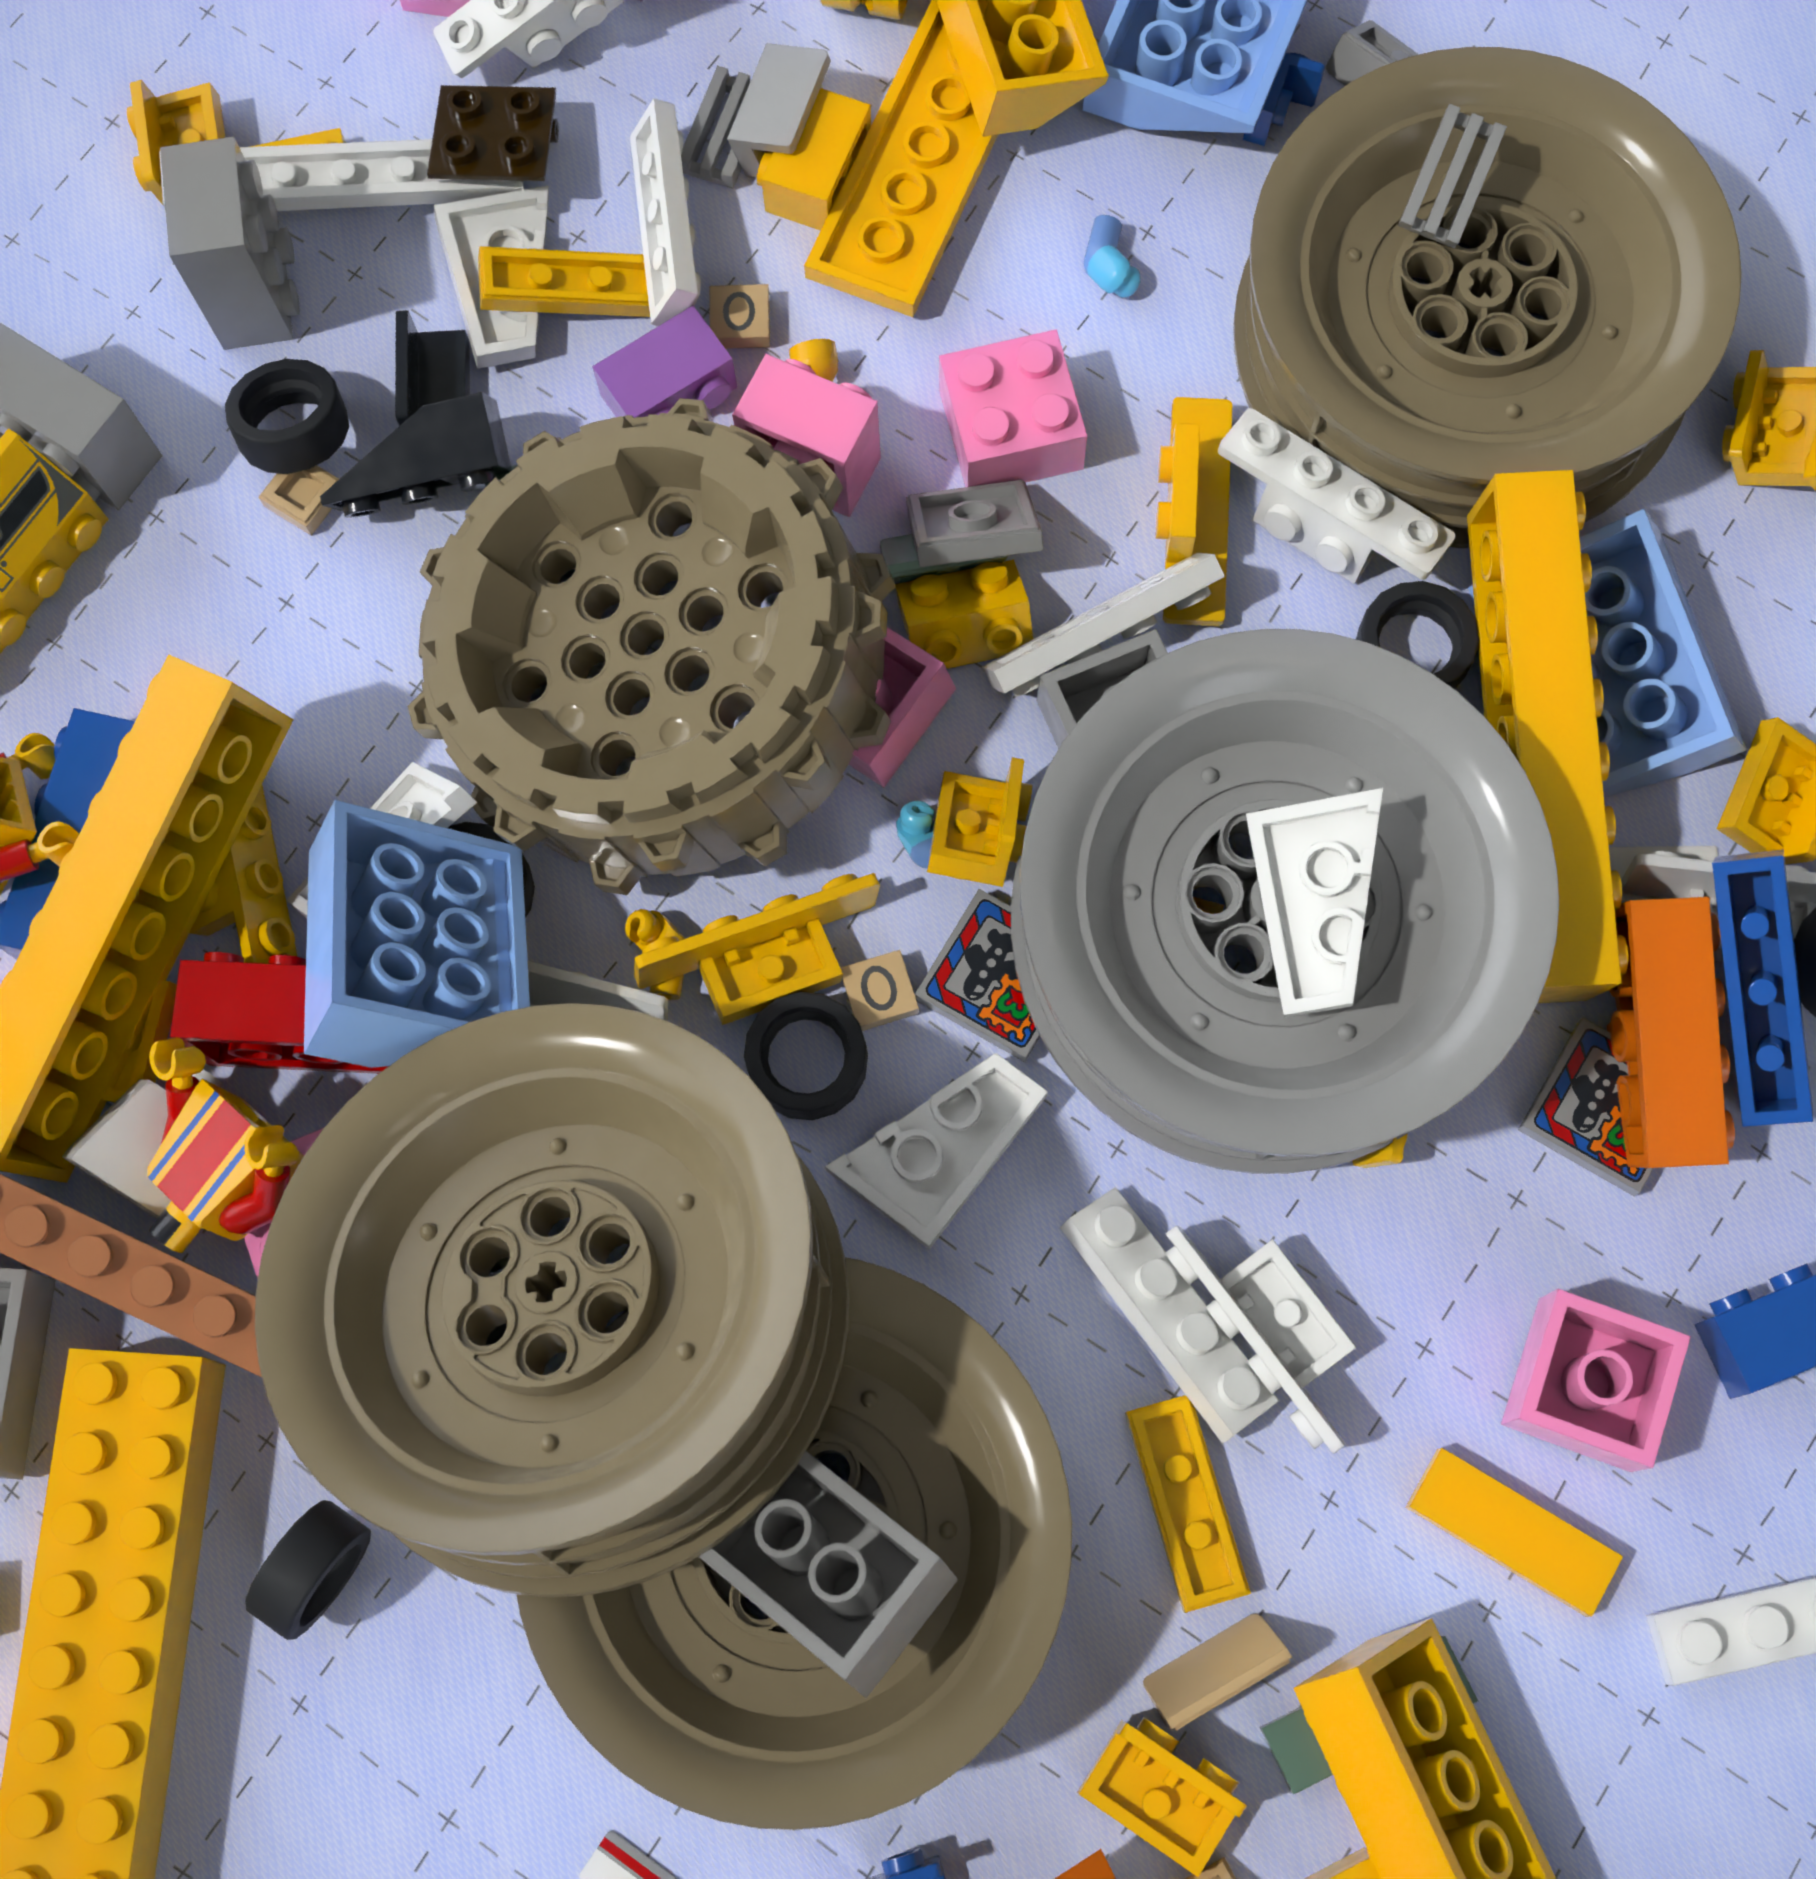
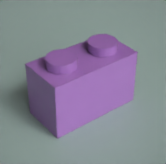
(667, 364)

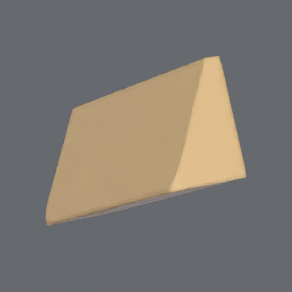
(1215, 1671)

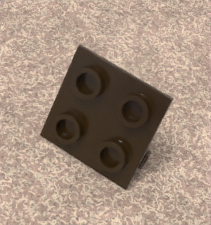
(493, 133)

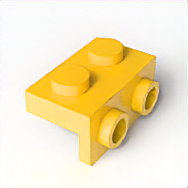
(168, 121)
(1771, 423)
(967, 613)
(1775, 795)
(978, 825)
(1162, 1796)

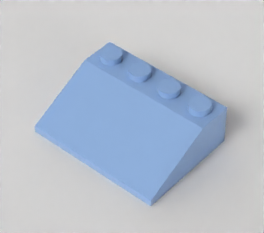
(1192, 62)
(1657, 678)
(407, 934)

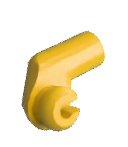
(646, 927)

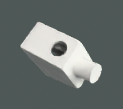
(124, 1143)

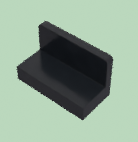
(428, 366)

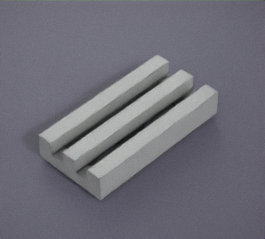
(1472, 127)
(706, 170)

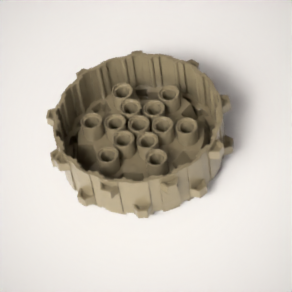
(610, 512)

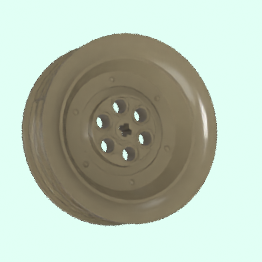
(1586, 188)
(645, 1433)
(740, 1713)

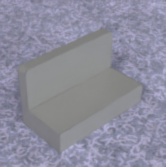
(777, 103)

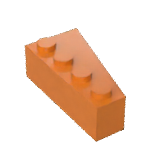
(1671, 1036)

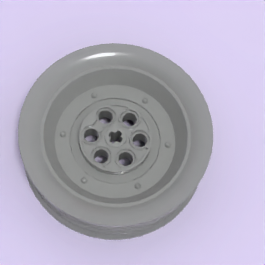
(1136, 975)

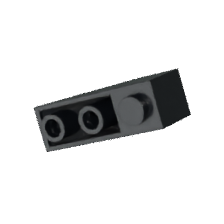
(433, 449)

